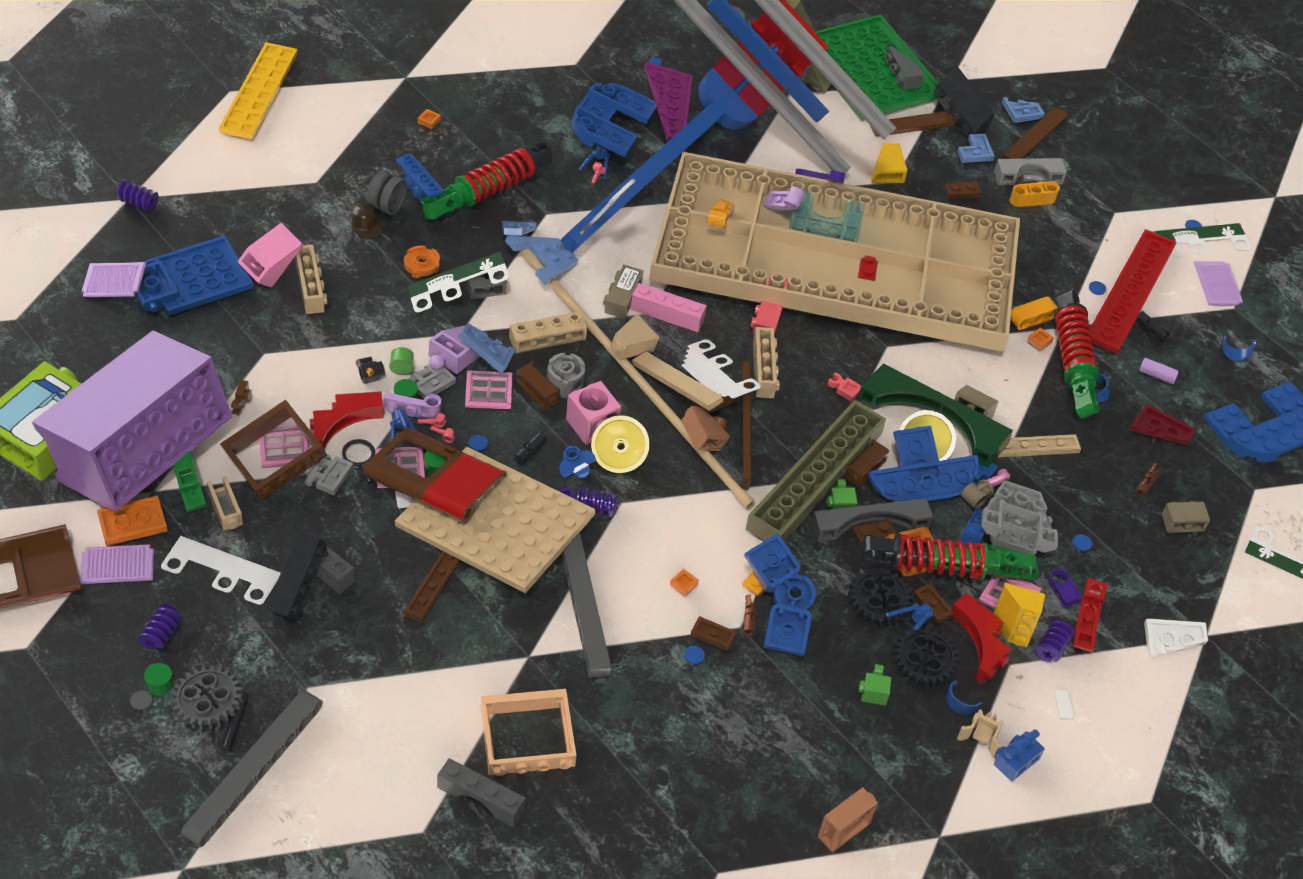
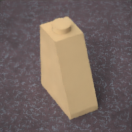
(634, 339)

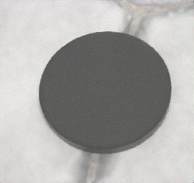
(141, 700)

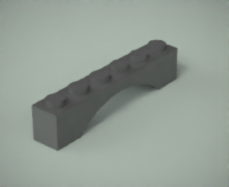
(908, 514)

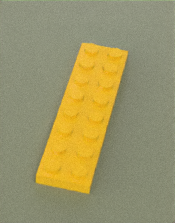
(258, 91)

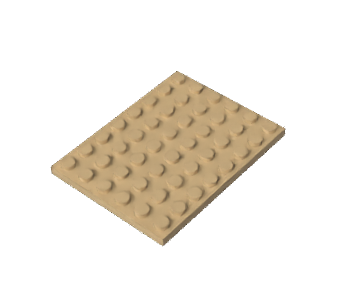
(512, 531)

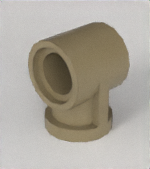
(977, 494)

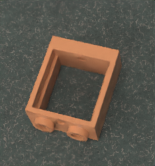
(847, 819)

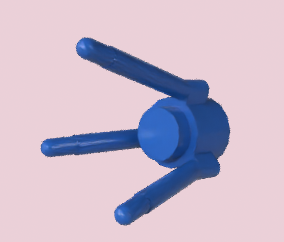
(599, 153)
(400, 421)
(920, 614)

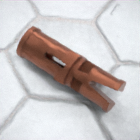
(1148, 481)
(750, 615)

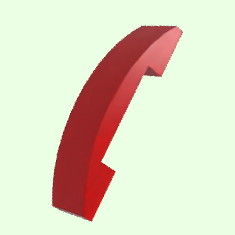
(1089, 615)

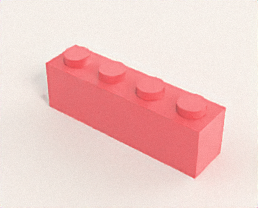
(767, 313)

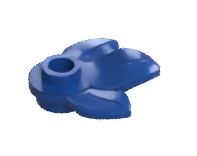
(576, 465)

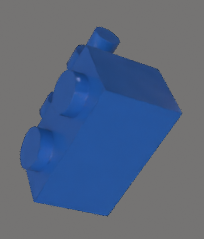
(1019, 755)

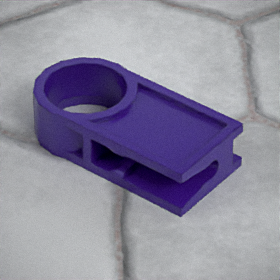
(1065, 592)

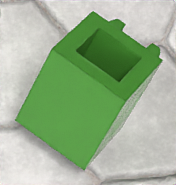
(841, 496)
(875, 687)

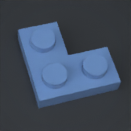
(978, 151)

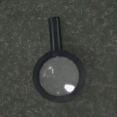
(358, 452)

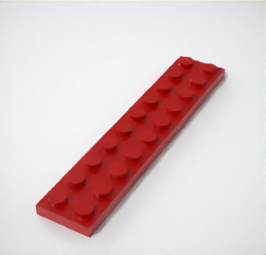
(1131, 291)

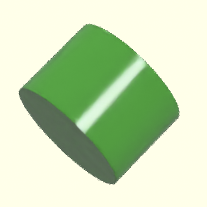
(401, 361)

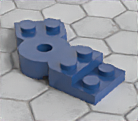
(779, 573)

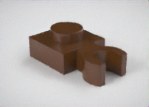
(242, 395)

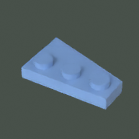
(490, 350)

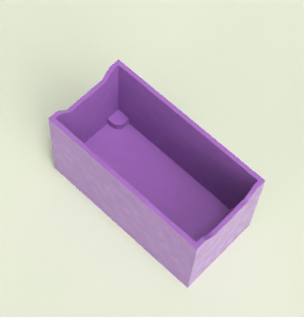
(133, 419)

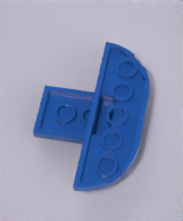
(921, 471)

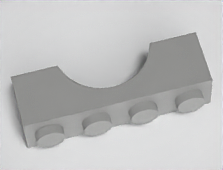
(1009, 170)

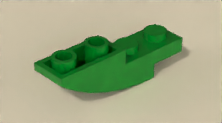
(189, 483)

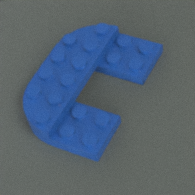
(594, 113)
(1266, 439)

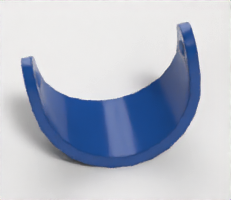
(1237, 354)
(1105, 393)
(959, 706)

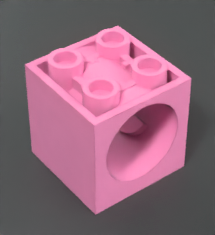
(589, 408)

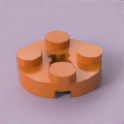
(417, 268)

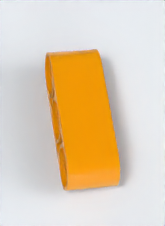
(1034, 194)
(1033, 313)

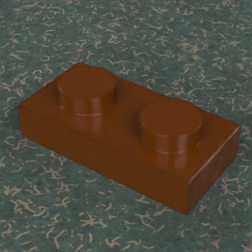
(962, 190)
(878, 528)
(929, 596)
(713, 633)

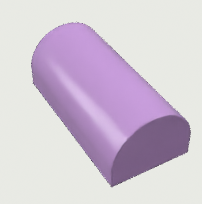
(1158, 371)

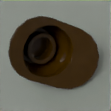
(365, 221)

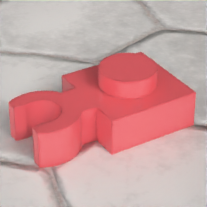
(845, 388)

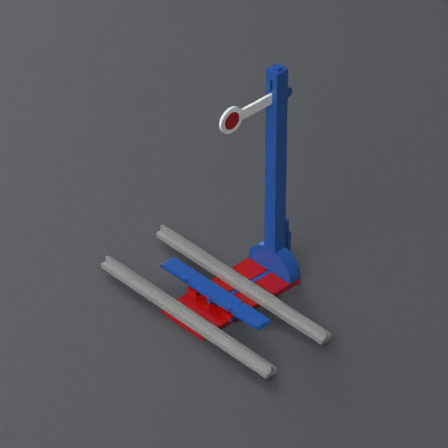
(742, 88)

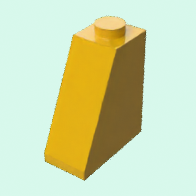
(890, 165)

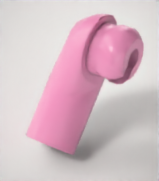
(997, 480)

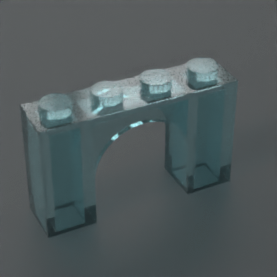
(843, 227)

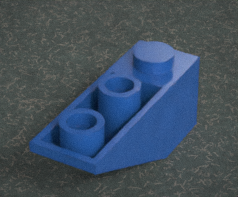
(973, 530)

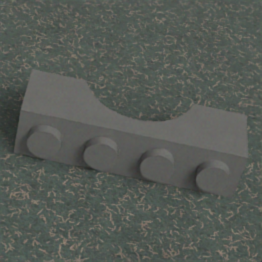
(501, 801)

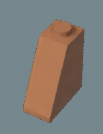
(704, 429)

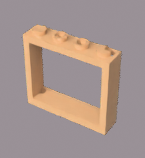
(527, 702)

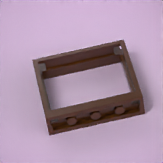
(259, 428)

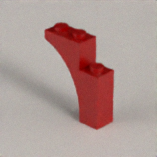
(345, 411)
(985, 632)

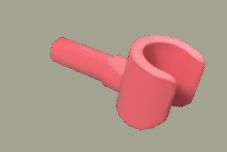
(598, 169)
(437, 422)
(448, 436)

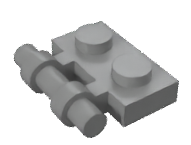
(435, 382)
(333, 477)

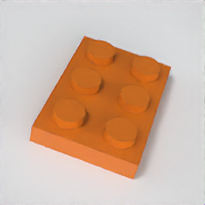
(132, 521)

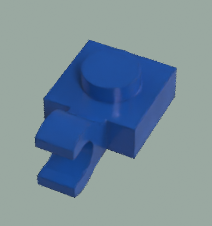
(985, 473)

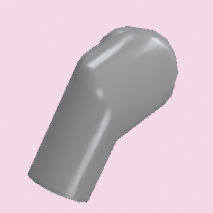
(1031, 178)

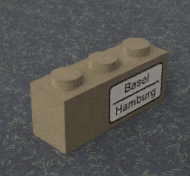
(621, 291)

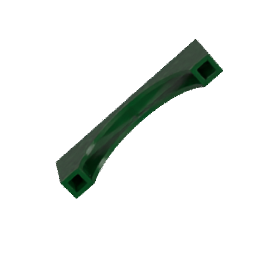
(983, 434)

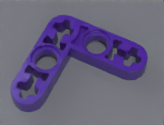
(834, 176)

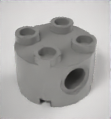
(566, 373)

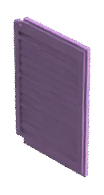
(113, 279)
(1218, 283)
(117, 564)

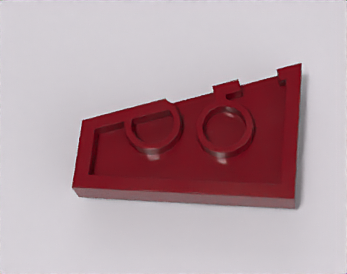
(1162, 426)

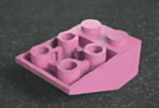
(270, 255)

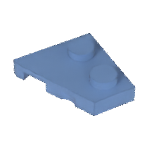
(1022, 110)
(517, 228)

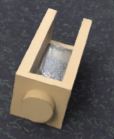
(225, 505)

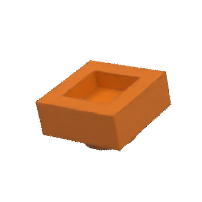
(429, 119)
(1040, 339)
(684, 582)

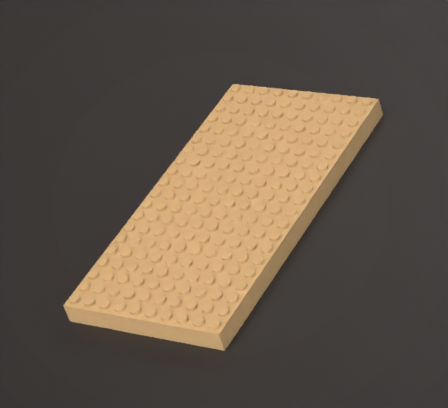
(938, 267)

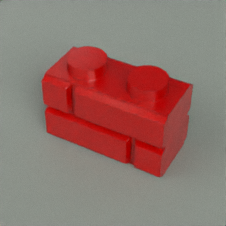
(868, 268)

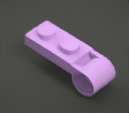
(784, 199)
(414, 407)

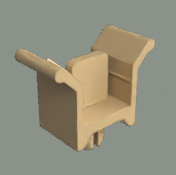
(984, 730)

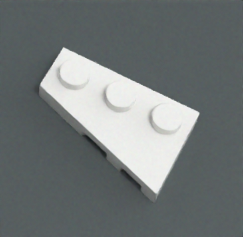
(1173, 636)

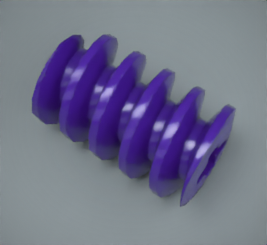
(137, 195)
(598, 502)
(160, 627)
(1054, 641)

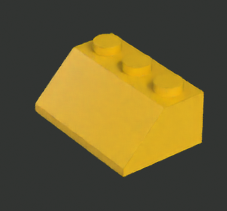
(1020, 612)

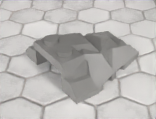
(1019, 520)

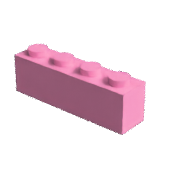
(668, 307)

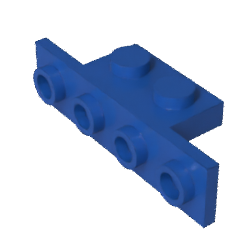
(418, 179)

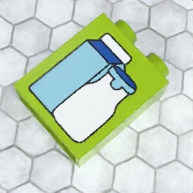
(22, 405)

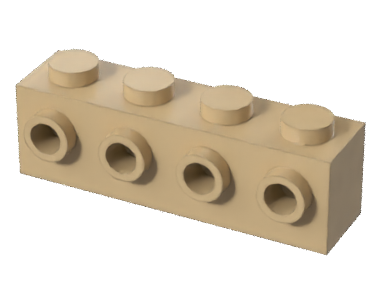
(310, 281)
(548, 332)
(765, 362)

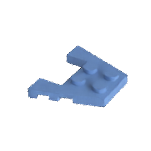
(549, 251)

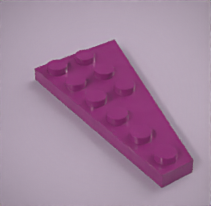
(672, 96)

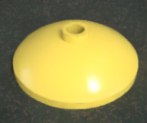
(941, 427)
(619, 431)

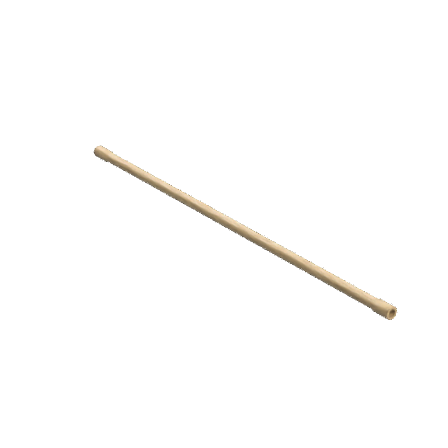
(741, 495)

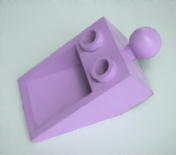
(449, 351)

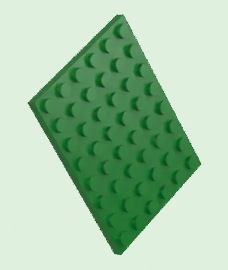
(861, 52)

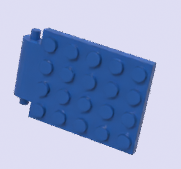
(192, 277)

